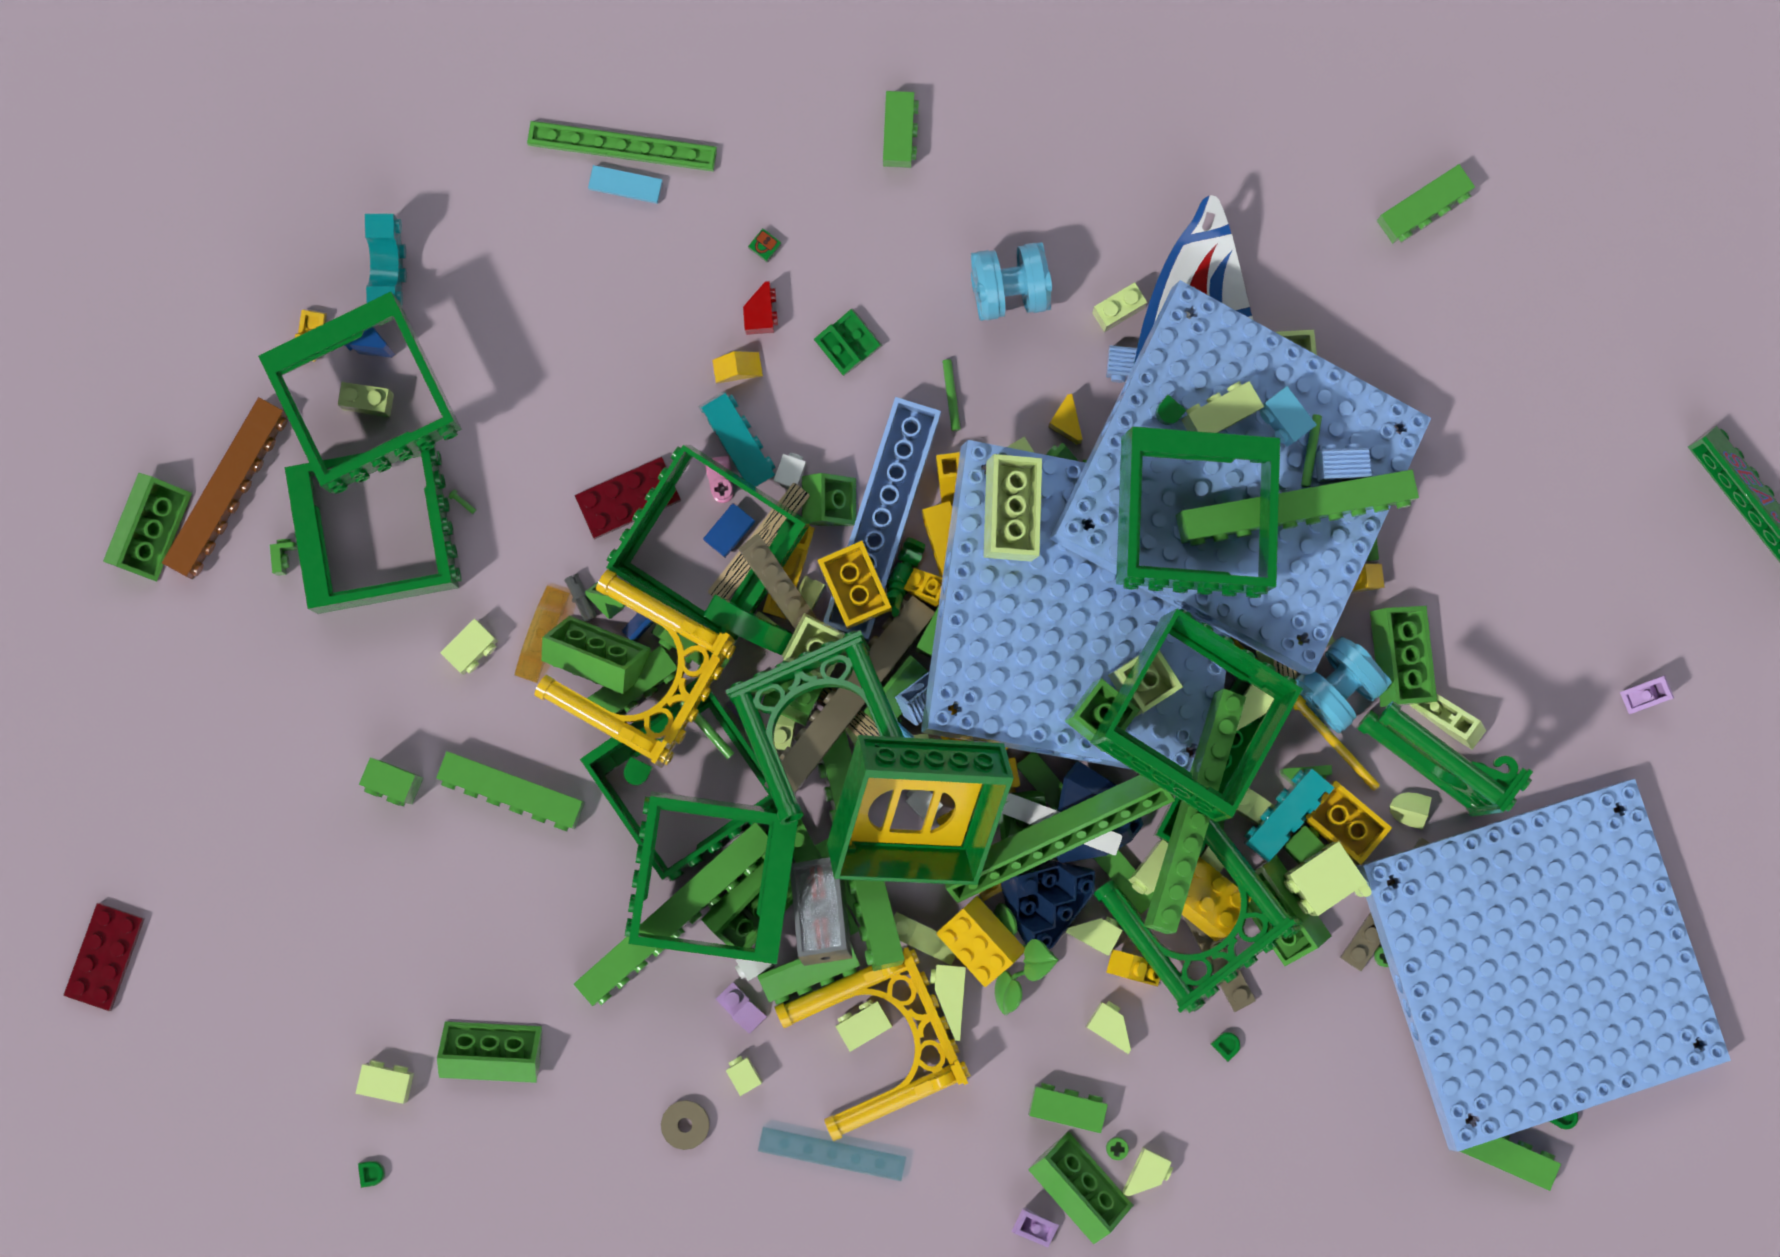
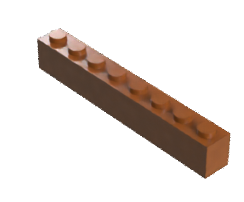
(225, 489)

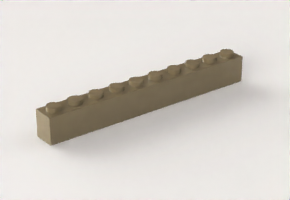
(844, 704)

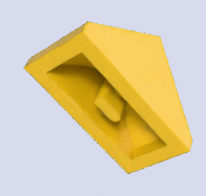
(737, 366)
(1066, 421)

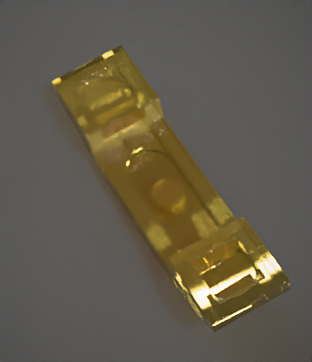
(545, 619)

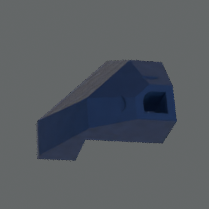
(1082, 784)
(1048, 899)

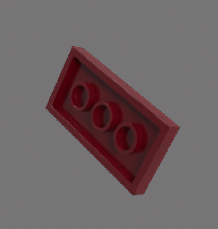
(617, 500)
(104, 957)

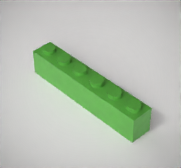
(510, 790)

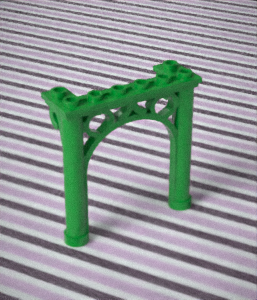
(749, 694)
(1469, 783)
(1158, 955)

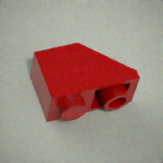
(758, 311)

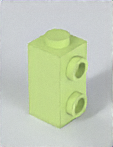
(1147, 873)

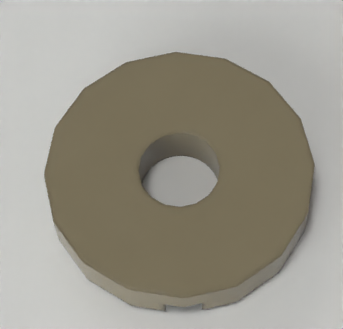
(672, 1132)

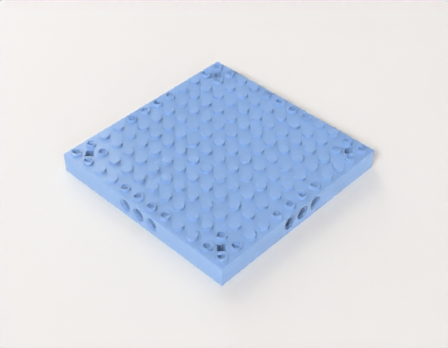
(1314, 561)
(1033, 636)
(1543, 965)

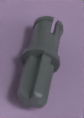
(579, 597)

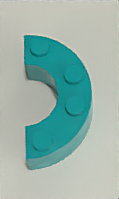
(386, 256)

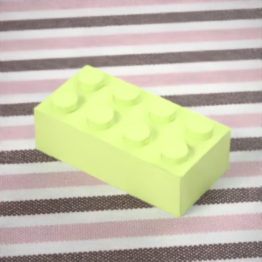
(1012, 507)

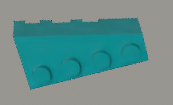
(737, 439)
(1287, 814)

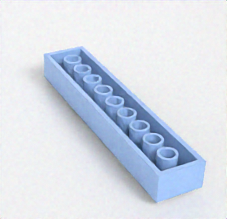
(890, 494)

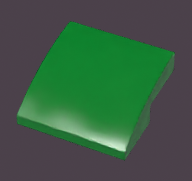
(848, 342)

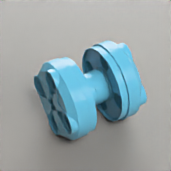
(1027, 279)
(1353, 672)

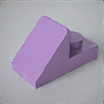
(1647, 694)
(741, 1007)
(1035, 1227)

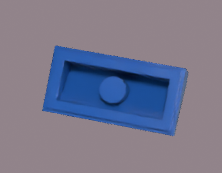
(728, 530)
(637, 627)

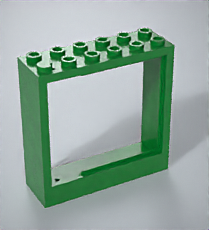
(331, 337)
(1201, 447)
(313, 548)
(751, 590)
(614, 753)
(1165, 771)
(773, 882)

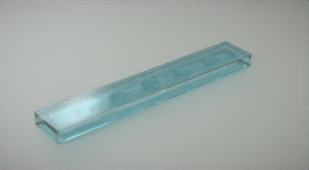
(832, 1153)

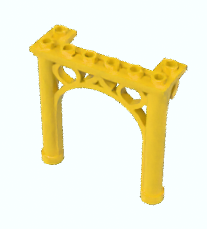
(675, 623)
(907, 1091)

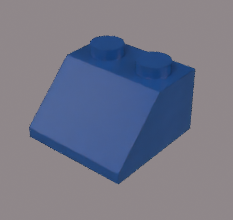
(371, 344)

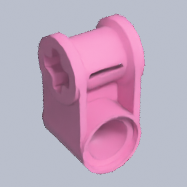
(717, 480)

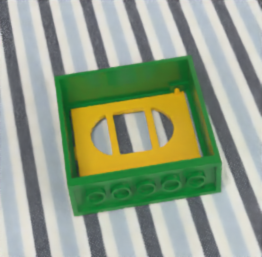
(920, 856)

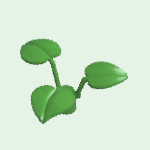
(1037, 964)

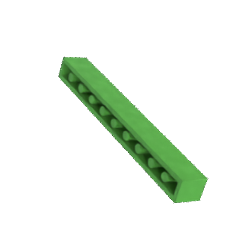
(1299, 506)
(1191, 824)
(1065, 832)
(870, 896)
(675, 913)

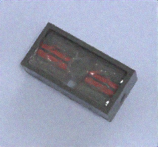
(820, 913)

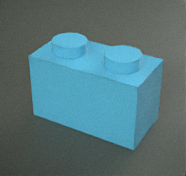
(1286, 416)

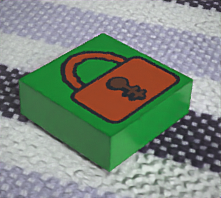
(764, 245)

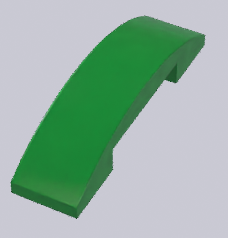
(747, 625)

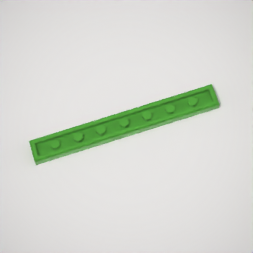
(622, 146)
(1114, 866)

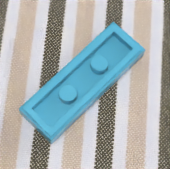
(625, 184)

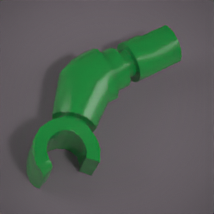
(910, 555)

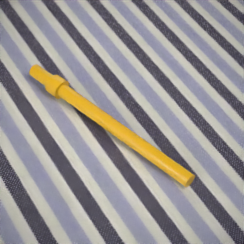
(1335, 743)

